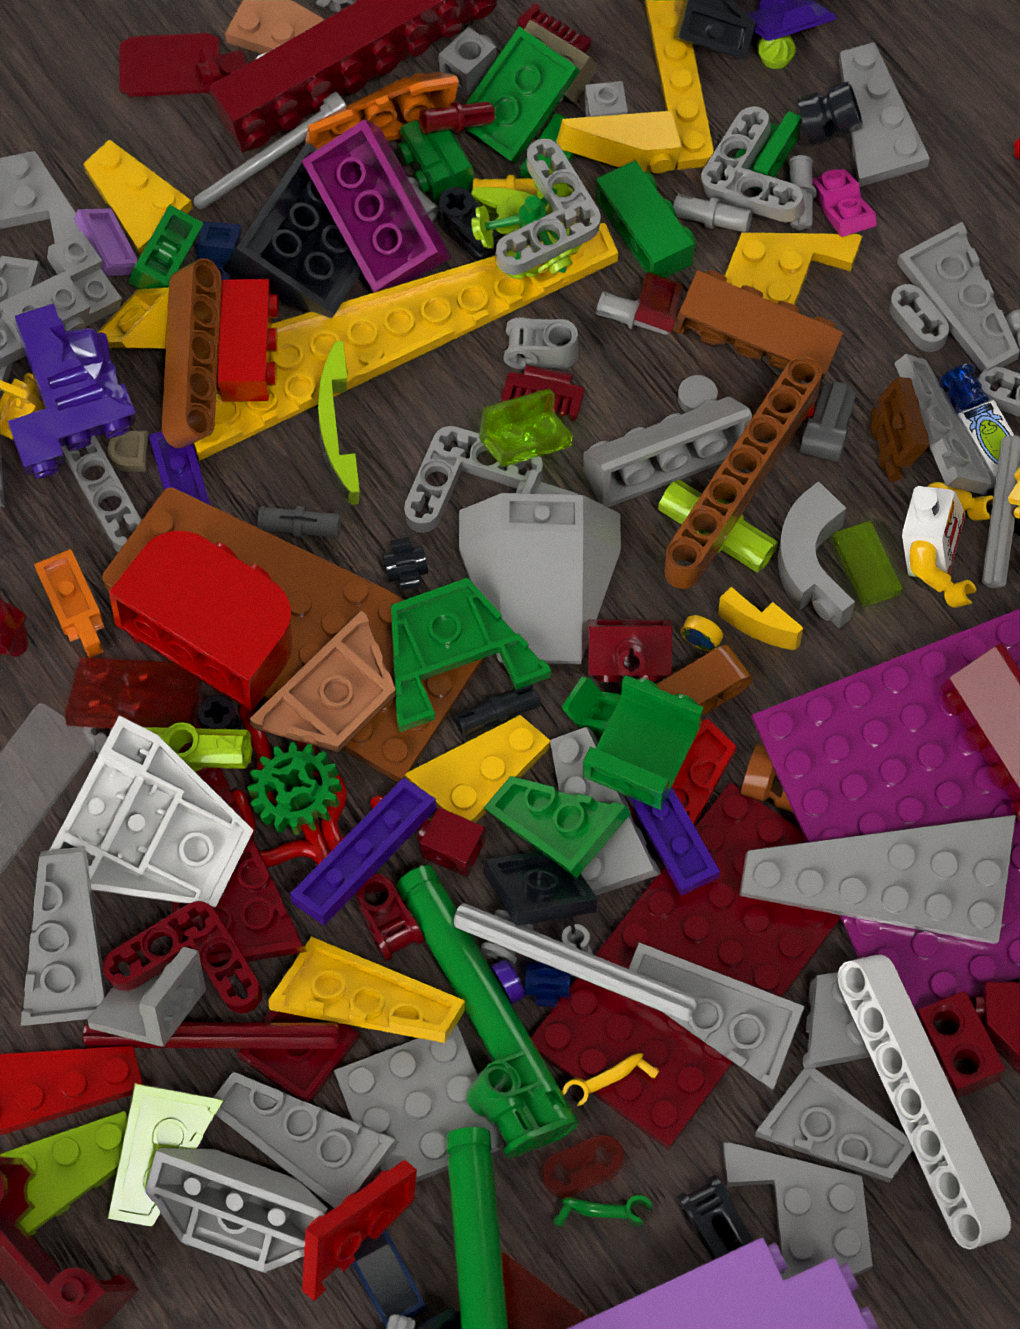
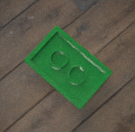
(524, 90)

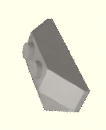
(232, 1206)

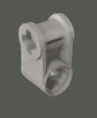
(539, 343)

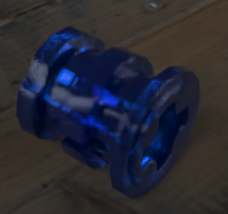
(963, 388)

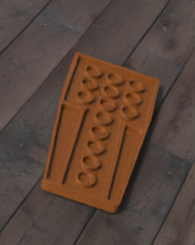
(321, 605)

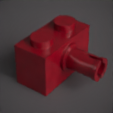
(629, 649)

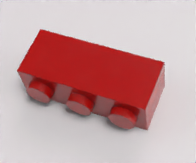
(247, 340)

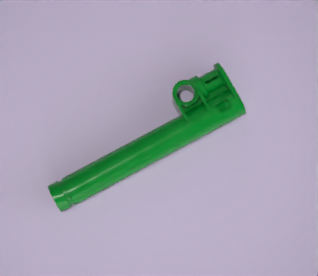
(516, 1087)
(476, 1229)

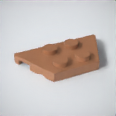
(332, 692)

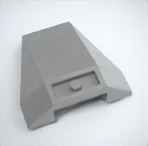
(542, 565)

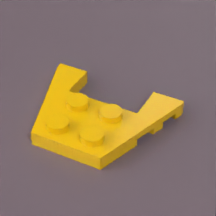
(781, 261)

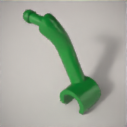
(602, 1210)

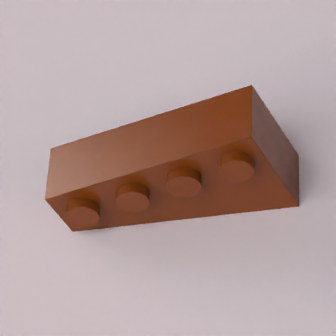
(753, 323)

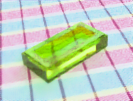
(867, 563)

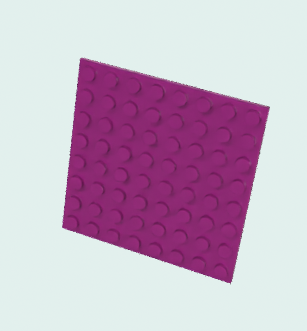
(892, 758)

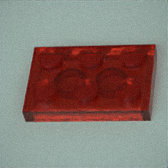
(134, 689)

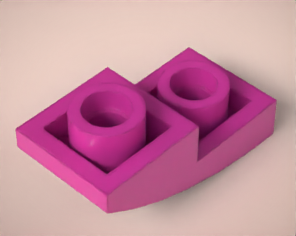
(842, 203)

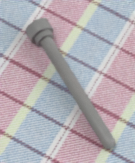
(267, 156)

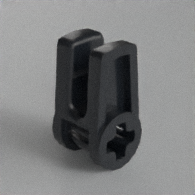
(456, 214)
(719, 1208)

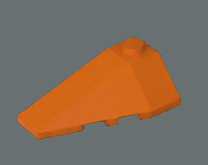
(388, 107)

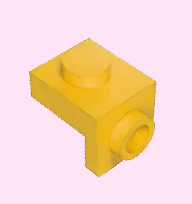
(16, 402)

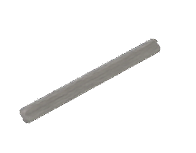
(576, 962)

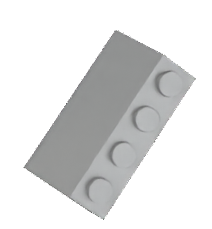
(664, 451)

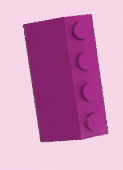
(375, 207)

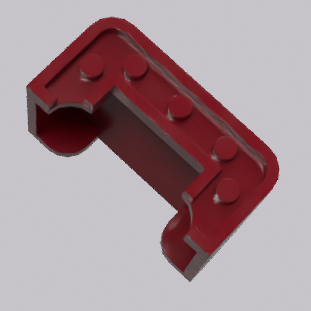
(53, 1296)

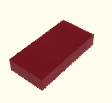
(658, 302)

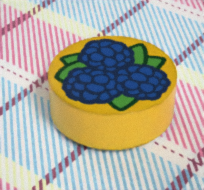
(701, 633)

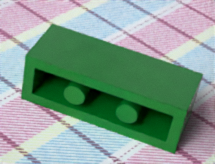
(645, 220)

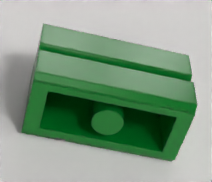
(436, 160)

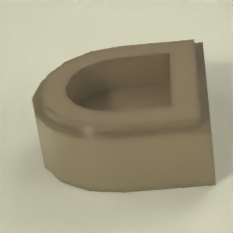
(130, 451)

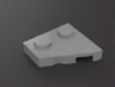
(831, 1026)

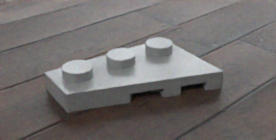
(835, 1127)

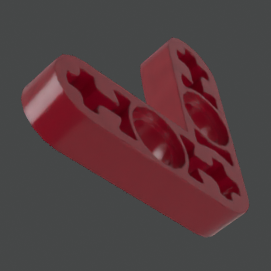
(205, 941)

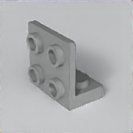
(157, 1006)

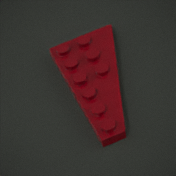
(250, 902)

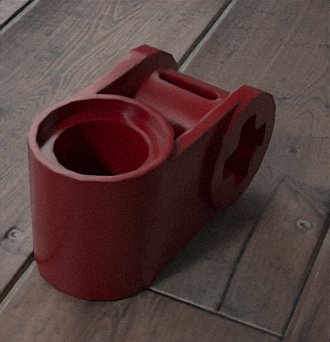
(390, 923)

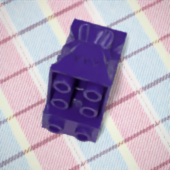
(75, 388)

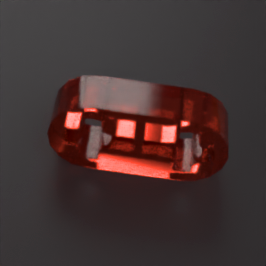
(579, 1156)

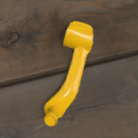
(611, 1076)

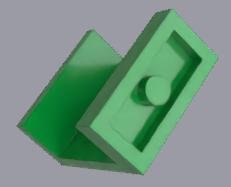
(644, 742)

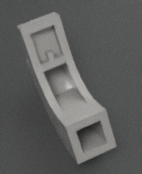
(806, 527)

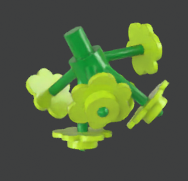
(517, 214)

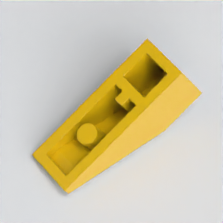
(622, 138)

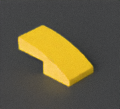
(770, 626)

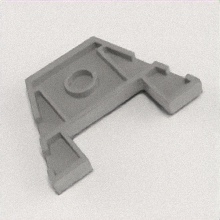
(32, 196)
(816, 1208)

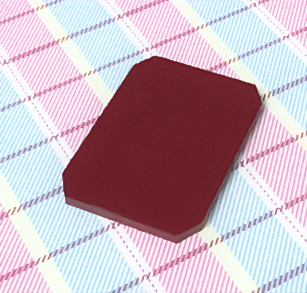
(163, 64)

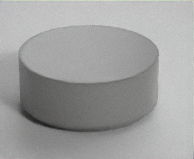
(695, 391)

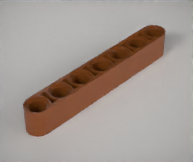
(737, 486)

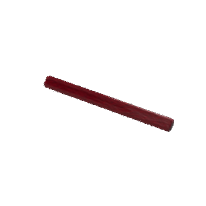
(232, 1035)

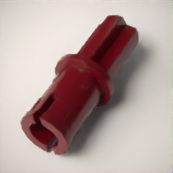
(456, 117)

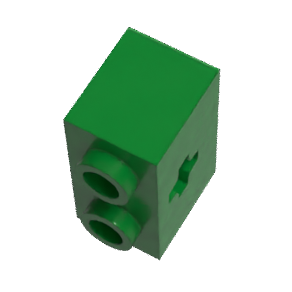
(166, 249)

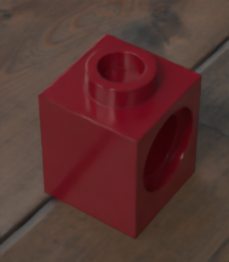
(451, 841)

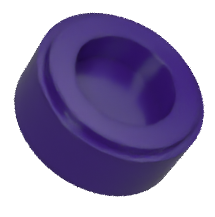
(509, 980)

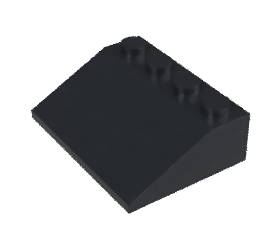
(297, 246)

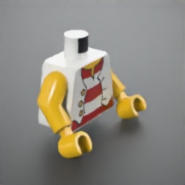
(933, 536)

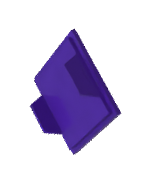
(785, 17)

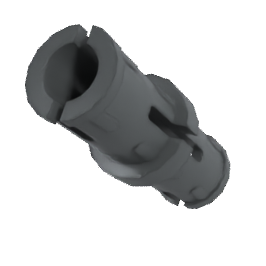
(299, 522)

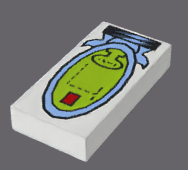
(986, 429)

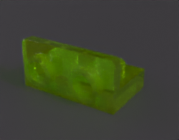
(523, 428)

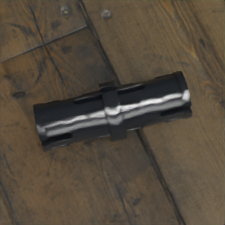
(496, 710)

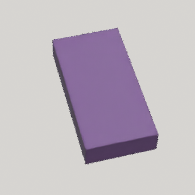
(108, 240)

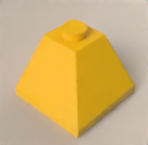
(140, 321)

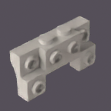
(78, 293)

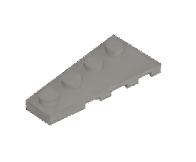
(889, 139)
(308, 1142)

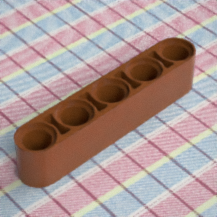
(191, 354)

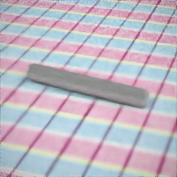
(1002, 515)

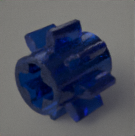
(546, 984)

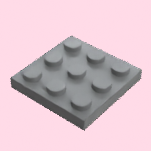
(416, 1098)

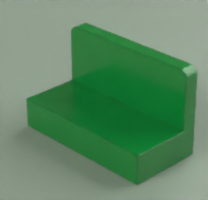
(777, 147)

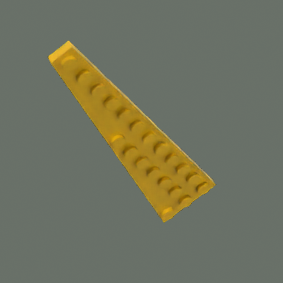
(389, 331)

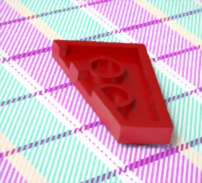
(701, 770)
(338, 1235)

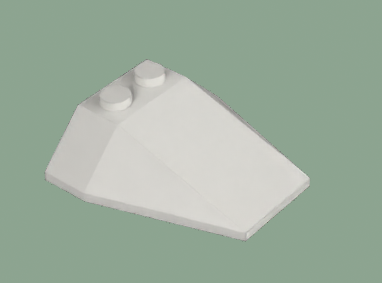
(152, 823)

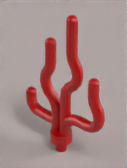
(316, 845)

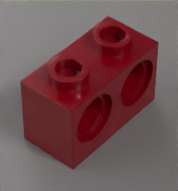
(967, 1043)

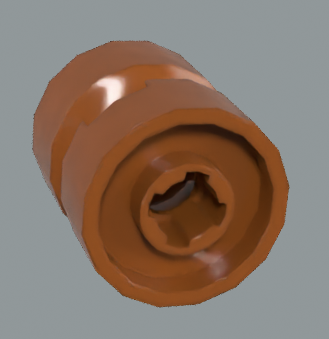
(761, 780)

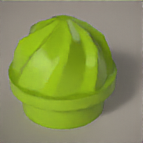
(777, 52)

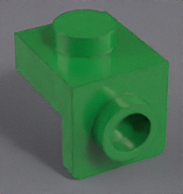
(590, 706)

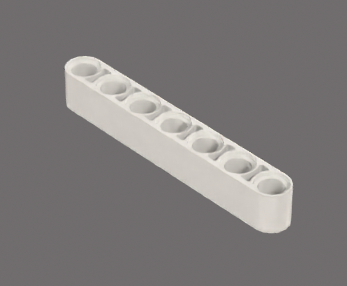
(924, 1101)

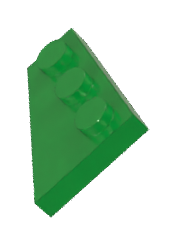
(557, 823)

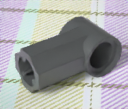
(827, 430)

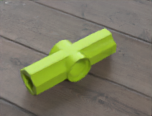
(744, 541)
(210, 746)

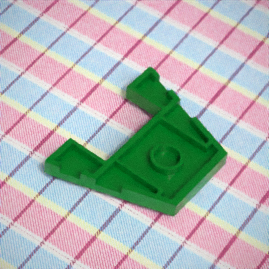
(446, 632)

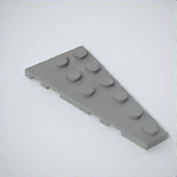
(916, 878)

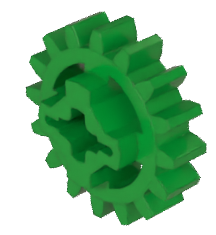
(301, 804)

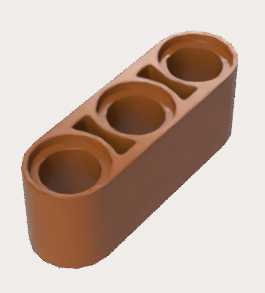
(710, 679)

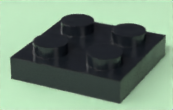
(538, 888)

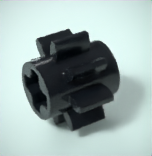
(405, 563)

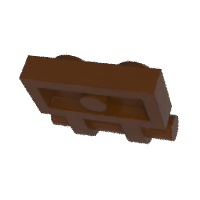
(898, 428)

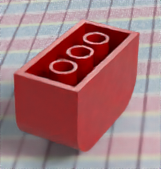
(207, 613)

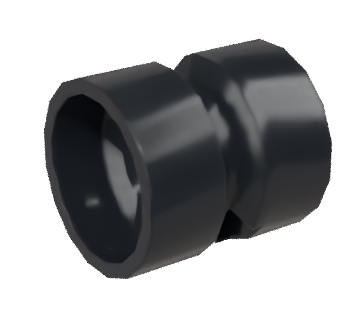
(830, 113)

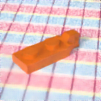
(72, 600)

